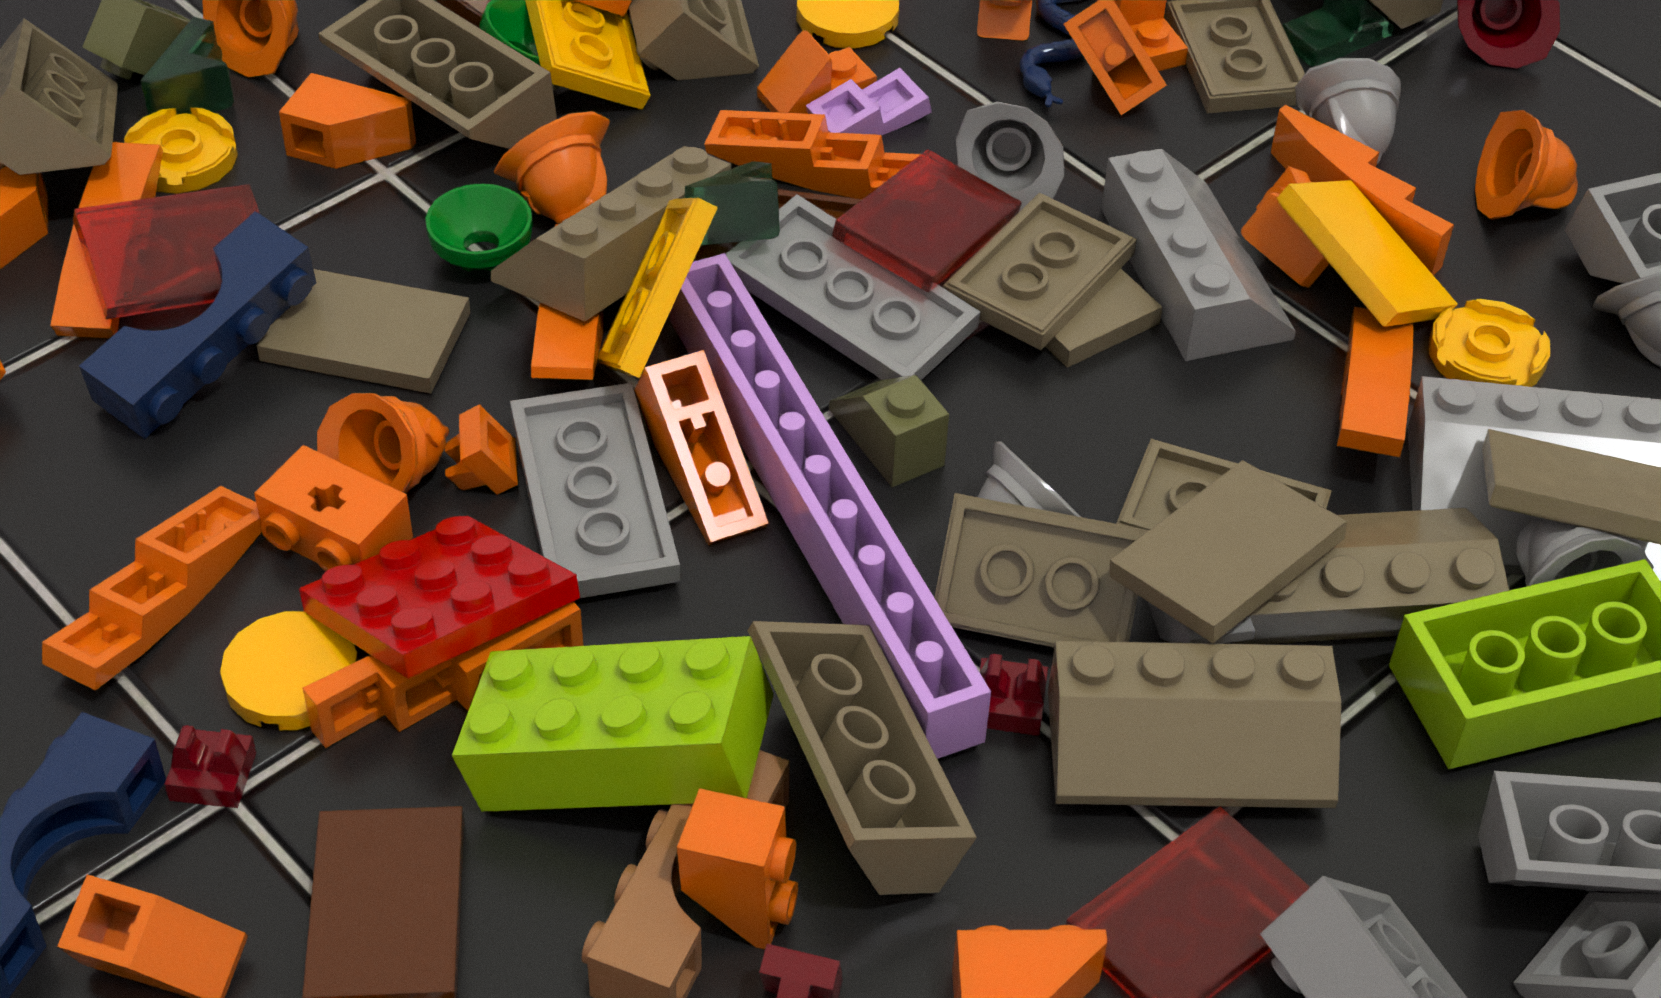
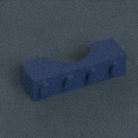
(151, 374)
(89, 785)

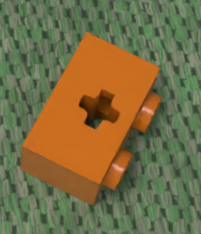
(330, 510)

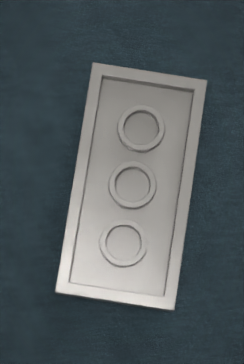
(849, 298)
(595, 489)

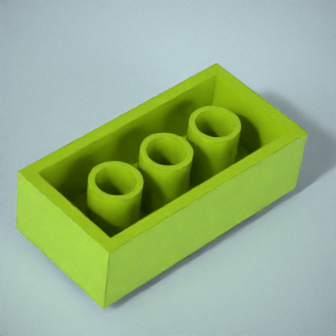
(1534, 663)
(615, 724)

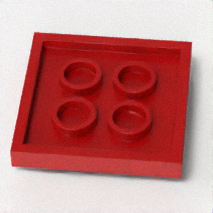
(438, 594)

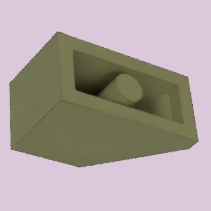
(132, 35)
(896, 426)

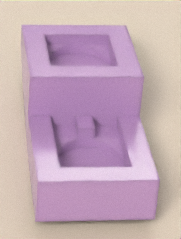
(875, 109)

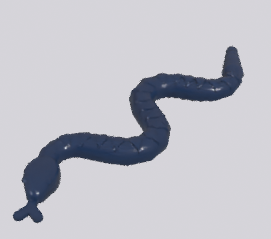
(1034, 77)

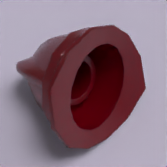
(1509, 30)

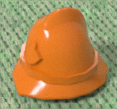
(253, 32)
(559, 165)
(1523, 168)
(383, 438)

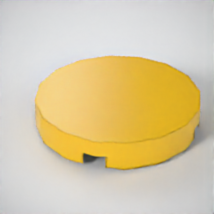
(848, 21)
(195, 147)
(1489, 344)
(274, 661)

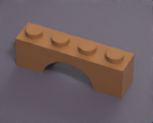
(648, 939)

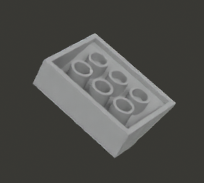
(1452, 423)

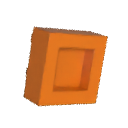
(482, 453)

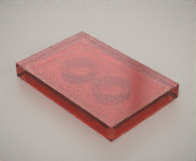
(926, 220)
(159, 248)
(1192, 912)

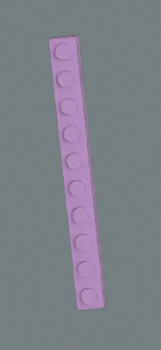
(830, 506)

